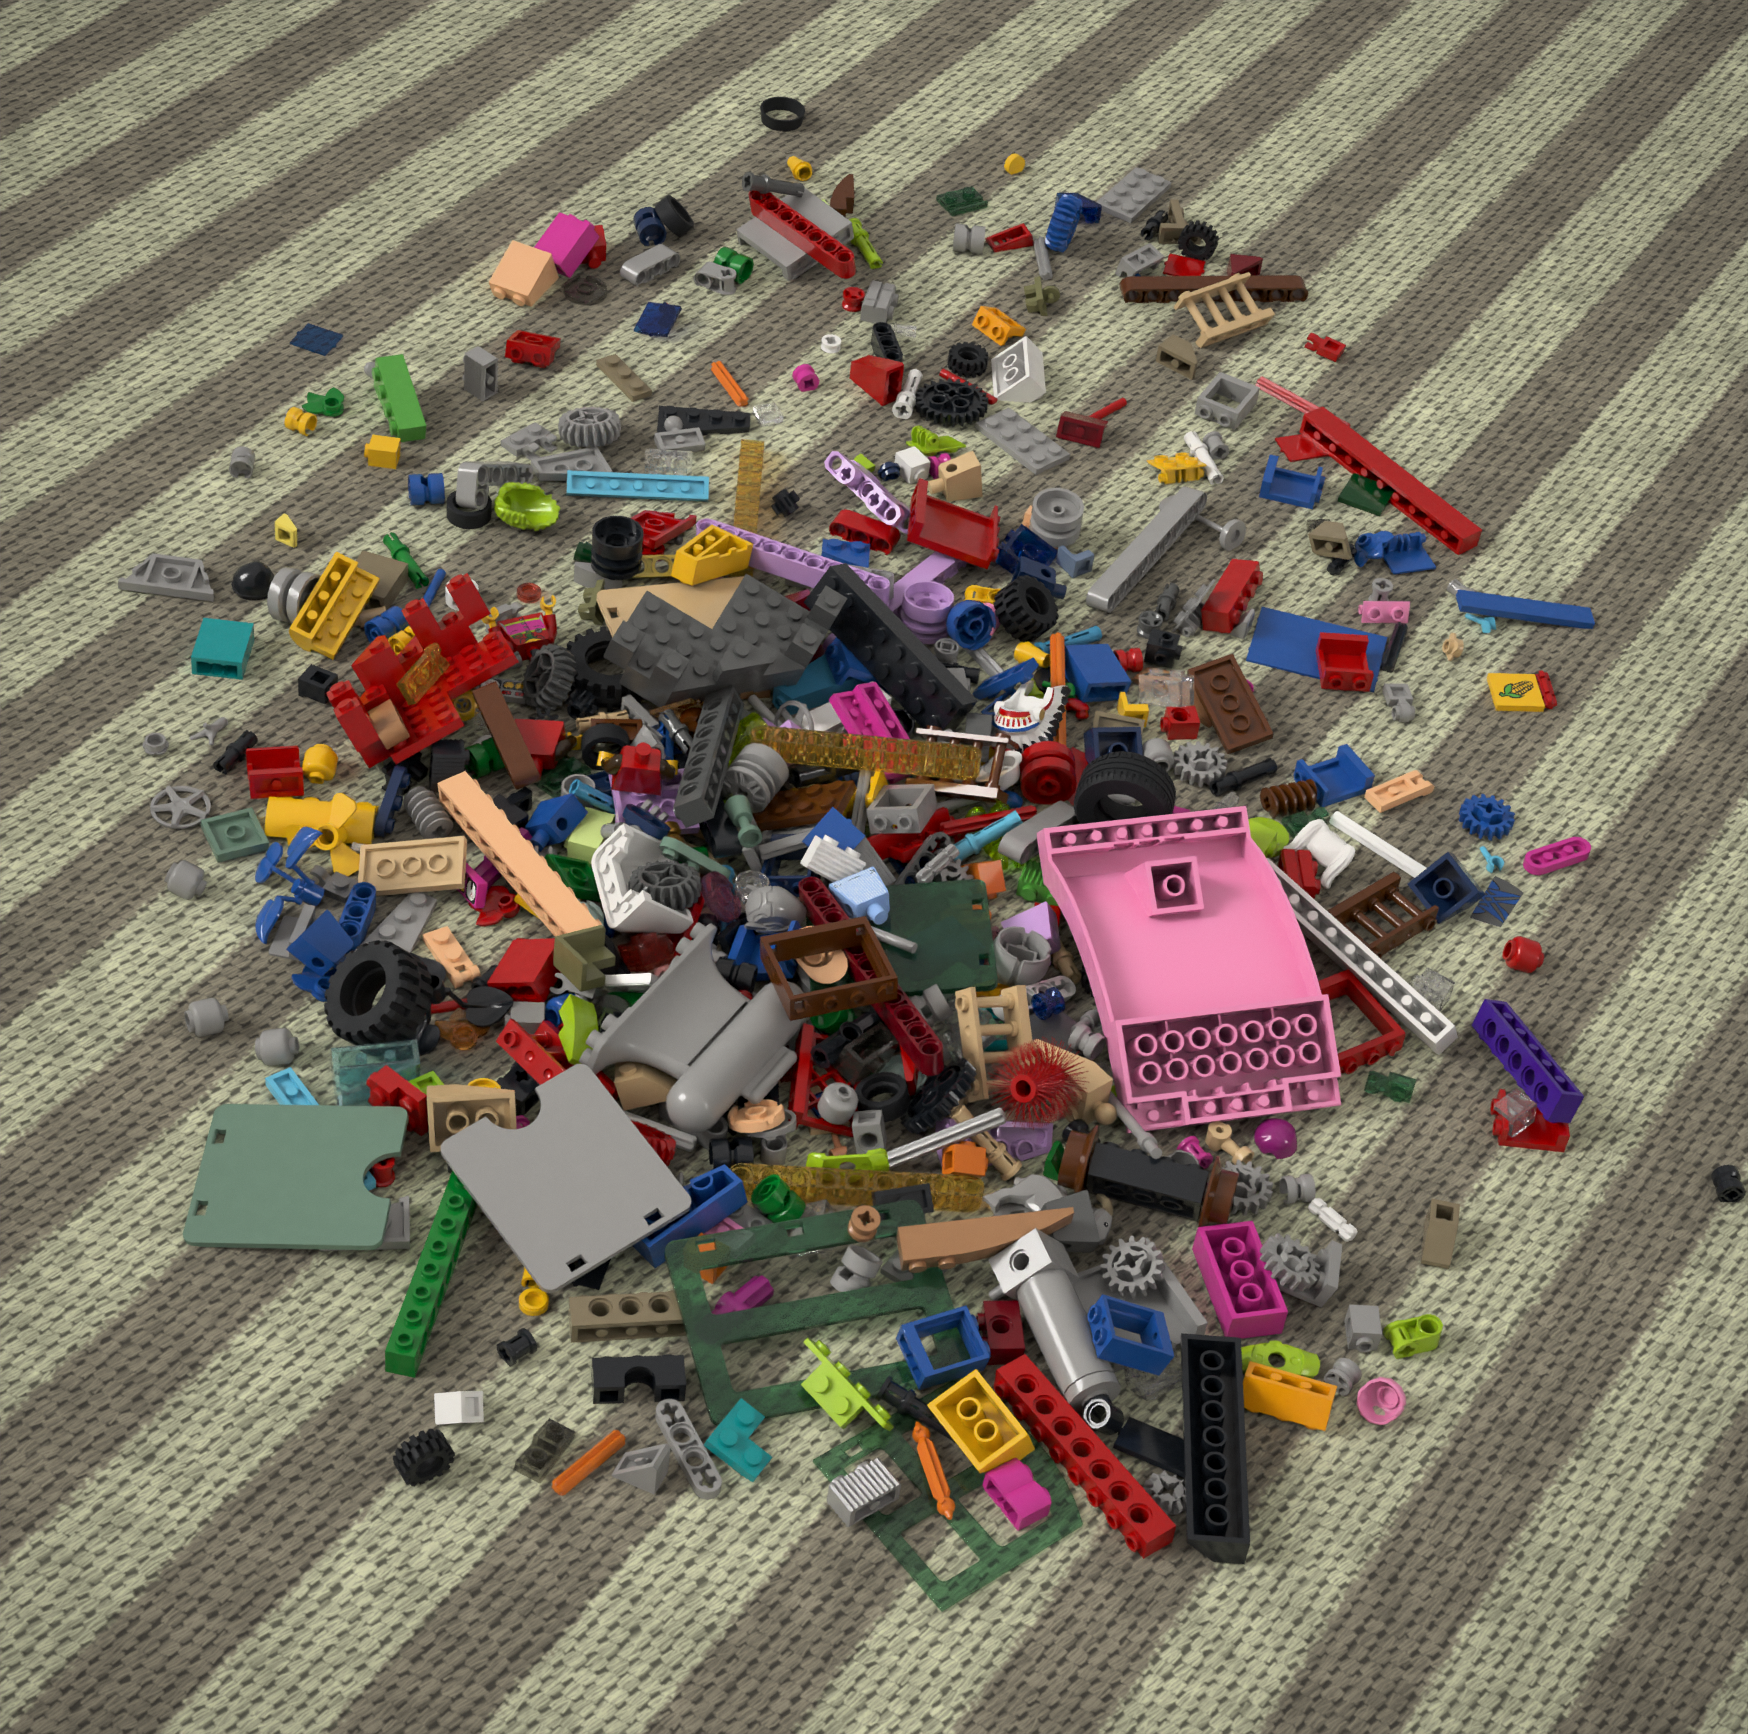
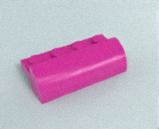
(869, 713)

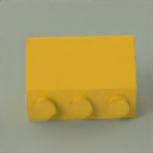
(981, 1423)

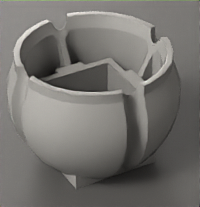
(1021, 956)

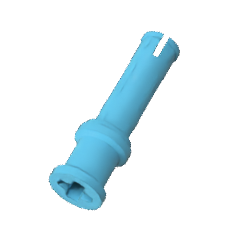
(974, 842)

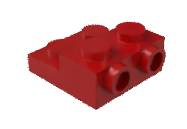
(532, 348)
(393, 1090)

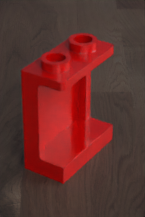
(1343, 662)
(274, 772)
(1538, 1135)

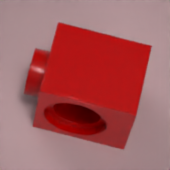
(1180, 723)

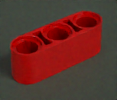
(858, 527)

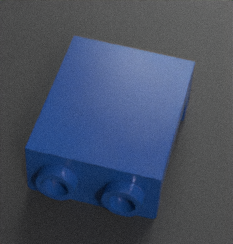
(1291, 486)
(845, 664)
(1337, 777)
(747, 949)

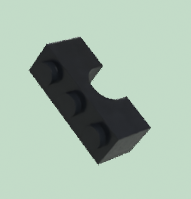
(661, 1373)

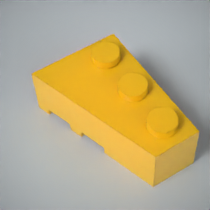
(711, 556)

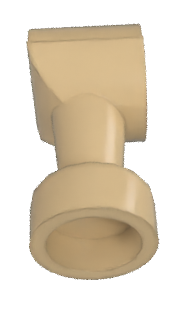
(1219, 1138)

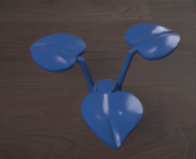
(303, 889)

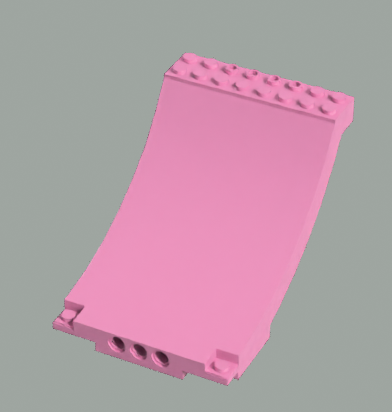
(1194, 968)

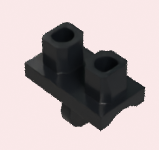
(414, 767)

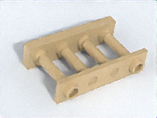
(1225, 328)
(1016, 1028)

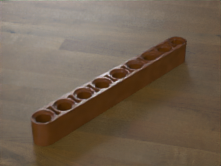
(1168, 288)

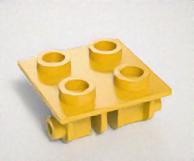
(1178, 468)

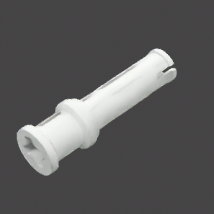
(909, 395)

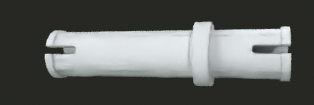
(1200, 450)

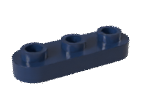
(391, 802)

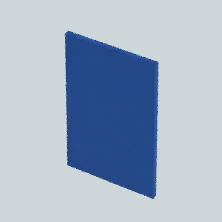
(1291, 640)

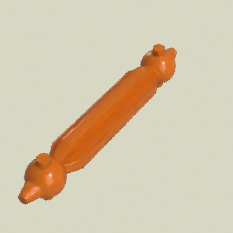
(933, 1470)

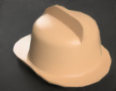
(824, 967)

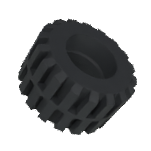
(1026, 608)

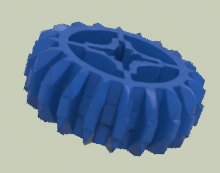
(1063, 223)

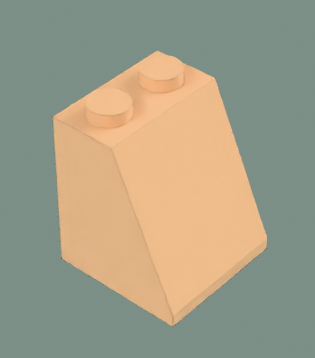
(523, 274)

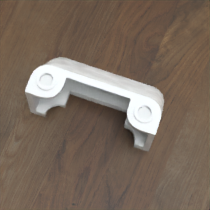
(626, 908)

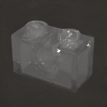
(1153, 690)

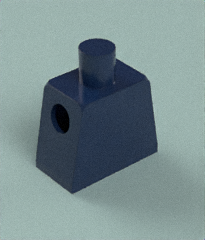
(1042, 573)

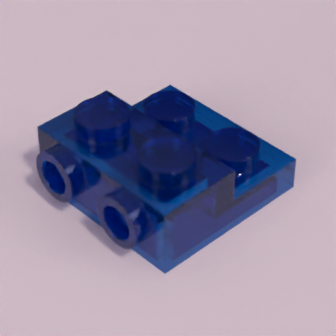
(1026, 544)

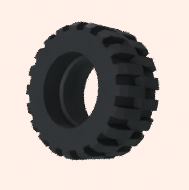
(358, 983)

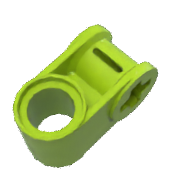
(1414, 1335)

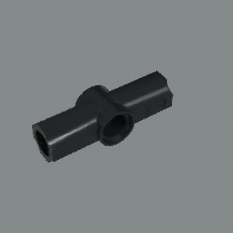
(806, 775)
(827, 1052)

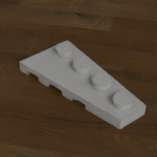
(405, 922)

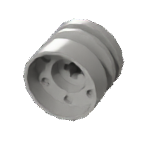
(756, 774)

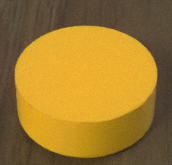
(1014, 164)
(533, 1302)

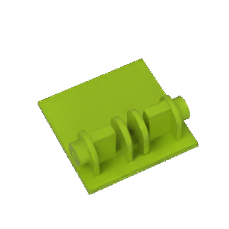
(930, 443)

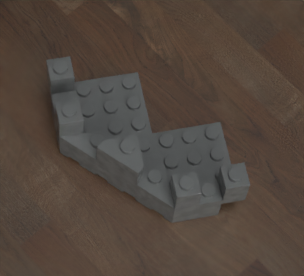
(754, 644)

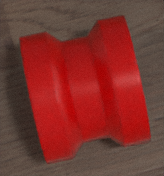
(853, 299)

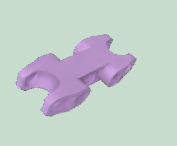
(870, 491)

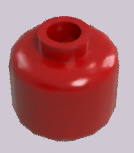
(1523, 954)

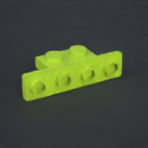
(837, 1393)

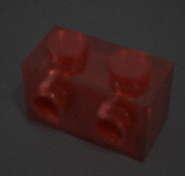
(647, 952)

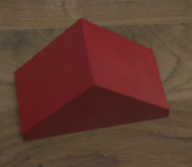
(1243, 264)

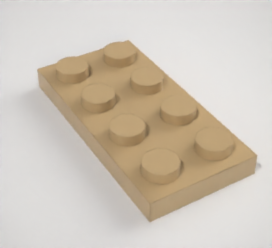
(414, 865)

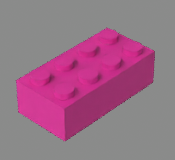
(1237, 1283)

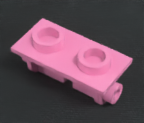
(1384, 611)

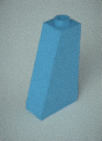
(813, 687)

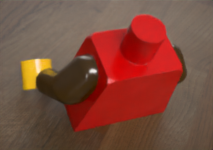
(547, 741)
(638, 769)

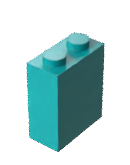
(222, 648)

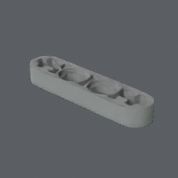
(688, 1449)

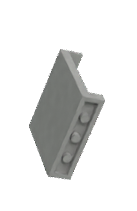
(783, 252)
(1169, 1298)

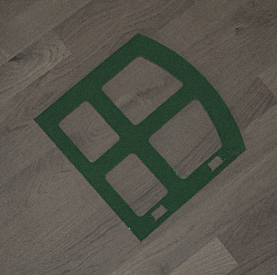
(993, 1559)

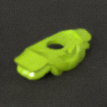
(873, 1160)
(1296, 1359)

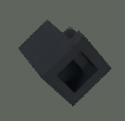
(315, 683)

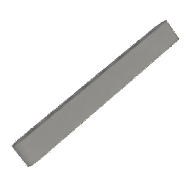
(1146, 549)

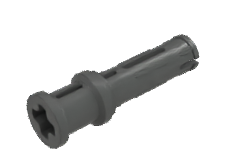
(765, 184)

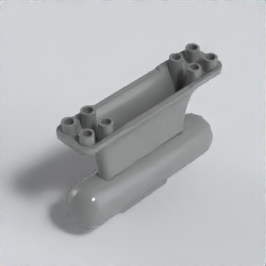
(701, 1036)

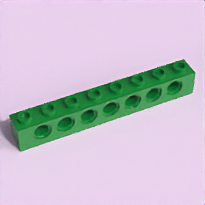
(430, 1280)

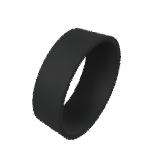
(782, 103)

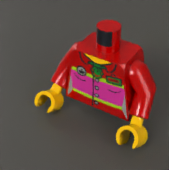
(526, 632)

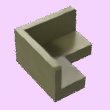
(582, 955)

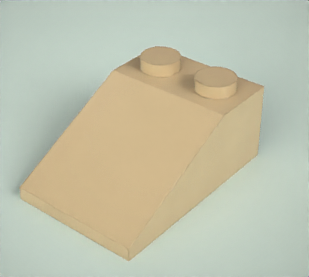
(459, 1106)

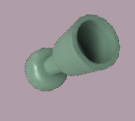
(740, 814)

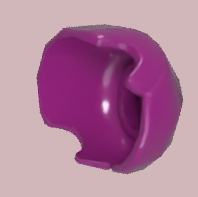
(1276, 1137)

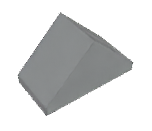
(644, 1467)

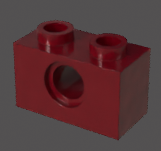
(1002, 1330)

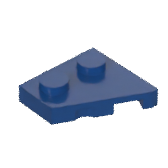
(846, 552)

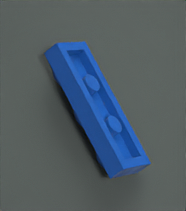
(1006, 680)

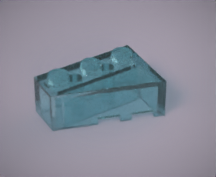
(356, 1063)

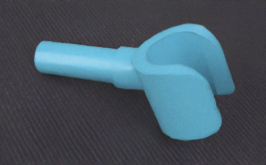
(1487, 623)
(1492, 860)

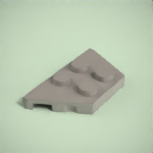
(169, 577)

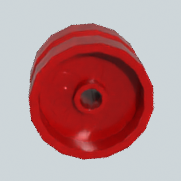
(1047, 773)

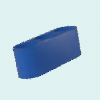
(359, 912)

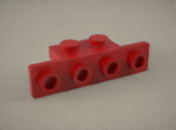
(905, 845)

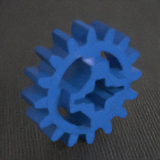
(1486, 817)

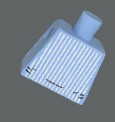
(862, 895)

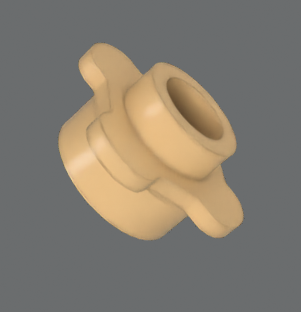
(1453, 647)

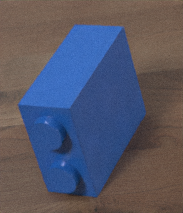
(1095, 672)

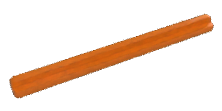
(1057, 677)

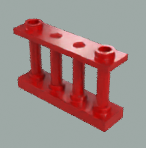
(541, 1052)

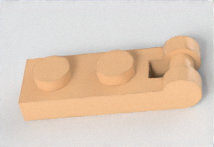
(1398, 791)
(451, 956)

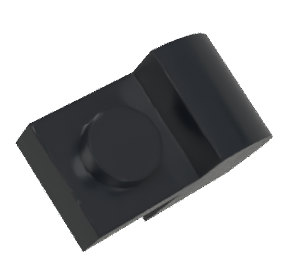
(516, 806)

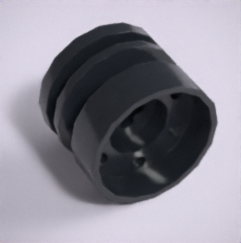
(617, 547)

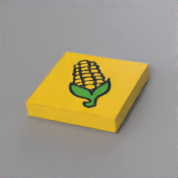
(1515, 692)

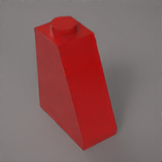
(878, 377)

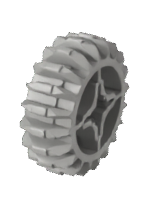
(589, 427)

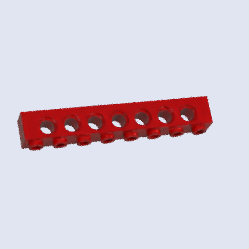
(1049, 1419)

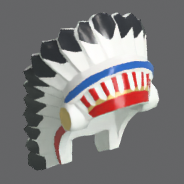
(1028, 717)

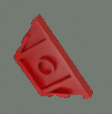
(662, 526)

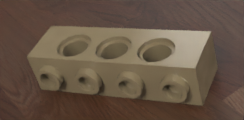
(624, 1316)

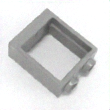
(1233, 389)
(893, 808)

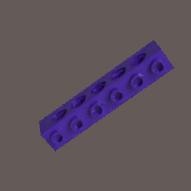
(1527, 1061)

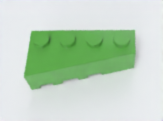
(398, 398)

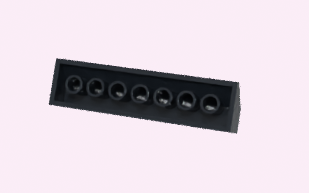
(1215, 1447)

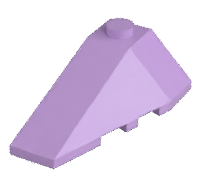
(1019, 1141)

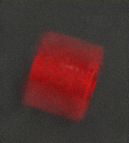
(1038, 1082)

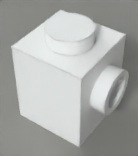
(912, 465)

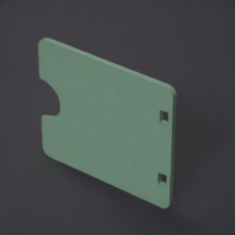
(294, 1177)

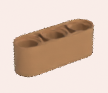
(388, 724)

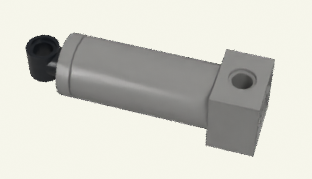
(1040, 1278)

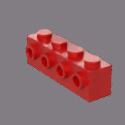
(1231, 595)

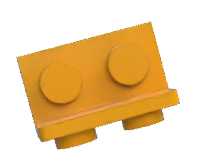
(997, 325)

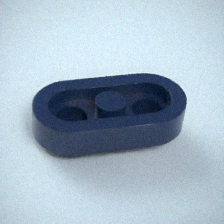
(646, 821)

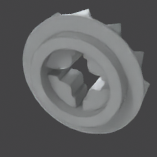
(1169, 1504)

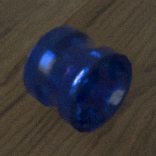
(1048, 1003)

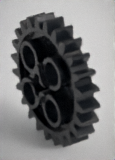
(951, 402)
(938, 1096)

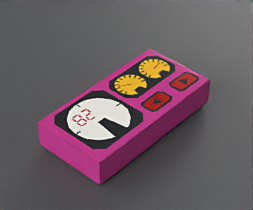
(475, 888)

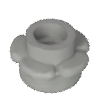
(155, 744)

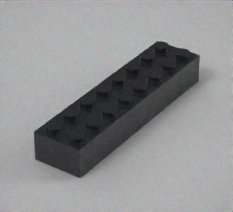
(894, 653)

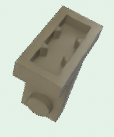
(1170, 232)

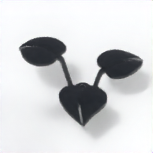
(484, 1006)

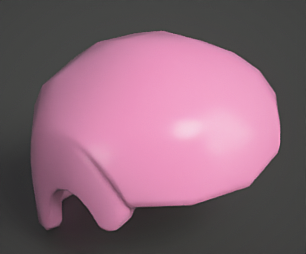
(1384, 1394)

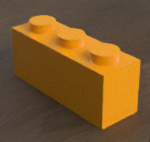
(1288, 1396)

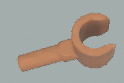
(838, 1148)

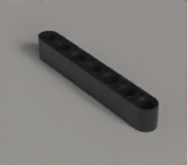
(719, 831)

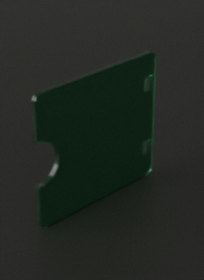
(947, 934)

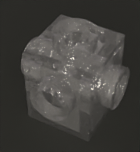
(1433, 987)

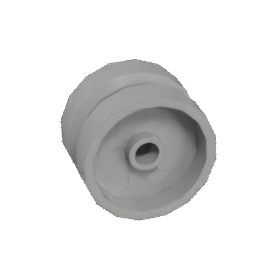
(1057, 516)
(289, 593)

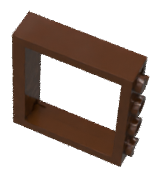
(821, 940)

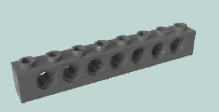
(708, 757)

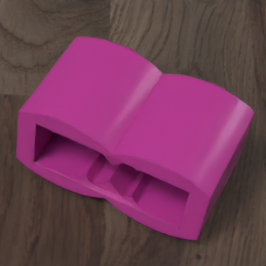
(1017, 1493)

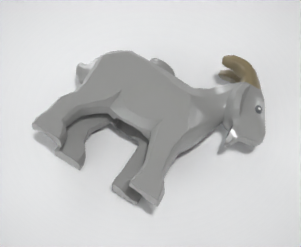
(1034, 1191)

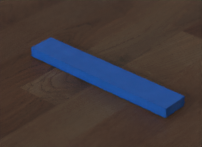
(1525, 609)

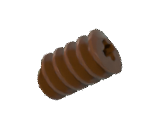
(1289, 798)

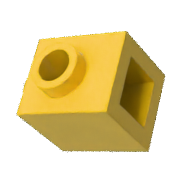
(383, 451)

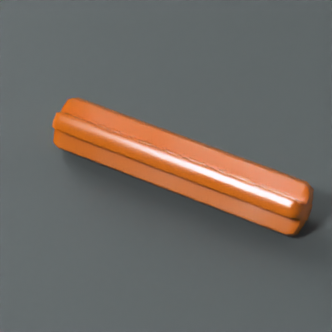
(729, 384)
(588, 1462)

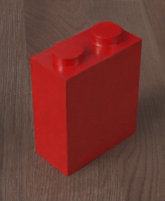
(526, 970)

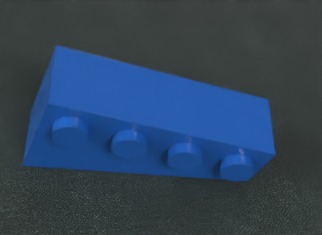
(712, 1200)

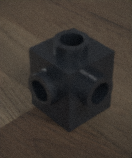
(1163, 648)

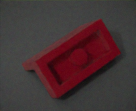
(1081, 429)

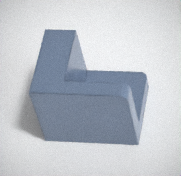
(1075, 563)

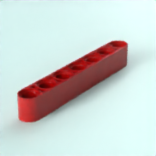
(803, 234)

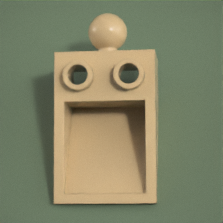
(1095, 1102)

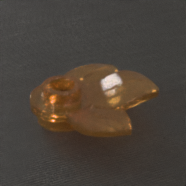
(459, 1028)

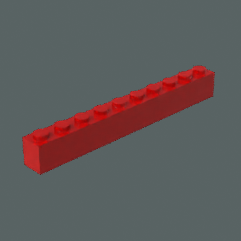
(1410, 494)

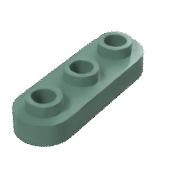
(677, 850)

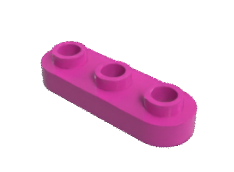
(1543, 861)

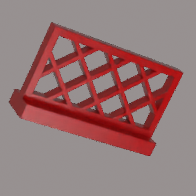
(801, 1083)

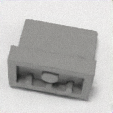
(1327, 1282)

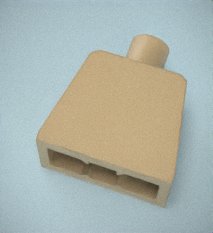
(958, 478)

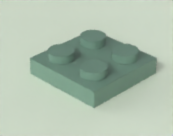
(234, 834)

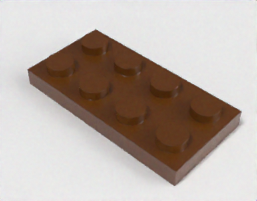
(1230, 704)
(804, 805)

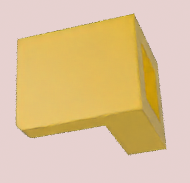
(1138, 711)

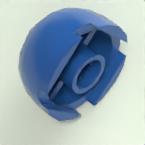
(970, 624)

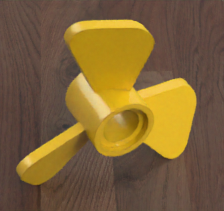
(343, 858)

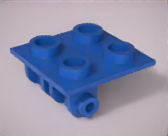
(1407, 554)

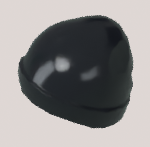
(252, 581)

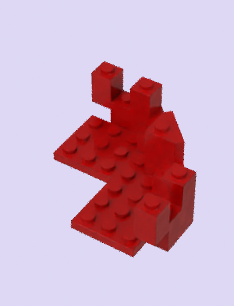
(382, 669)

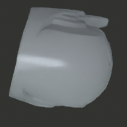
(772, 909)

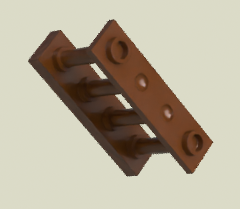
(968, 789)
(1371, 899)

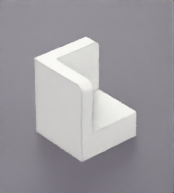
(459, 1407)

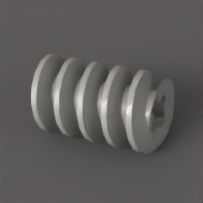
(427, 813)

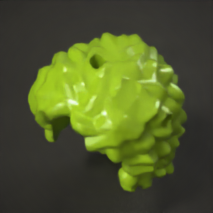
(526, 506)

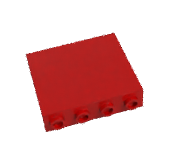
(952, 528)

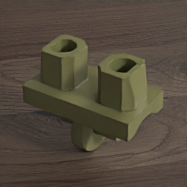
(1037, 297)
(590, 609)

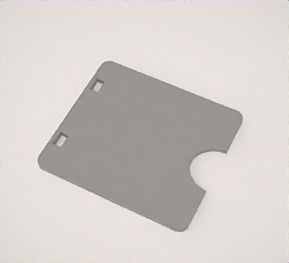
(568, 1180)

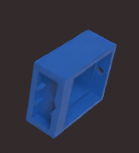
(1150, 1355)
(917, 1359)

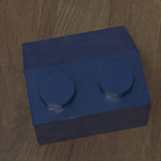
(1112, 739)
(1446, 886)

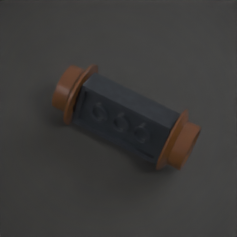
(1147, 1181)

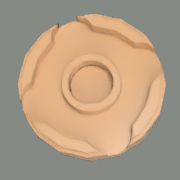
(767, 1116)

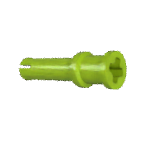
(861, 240)

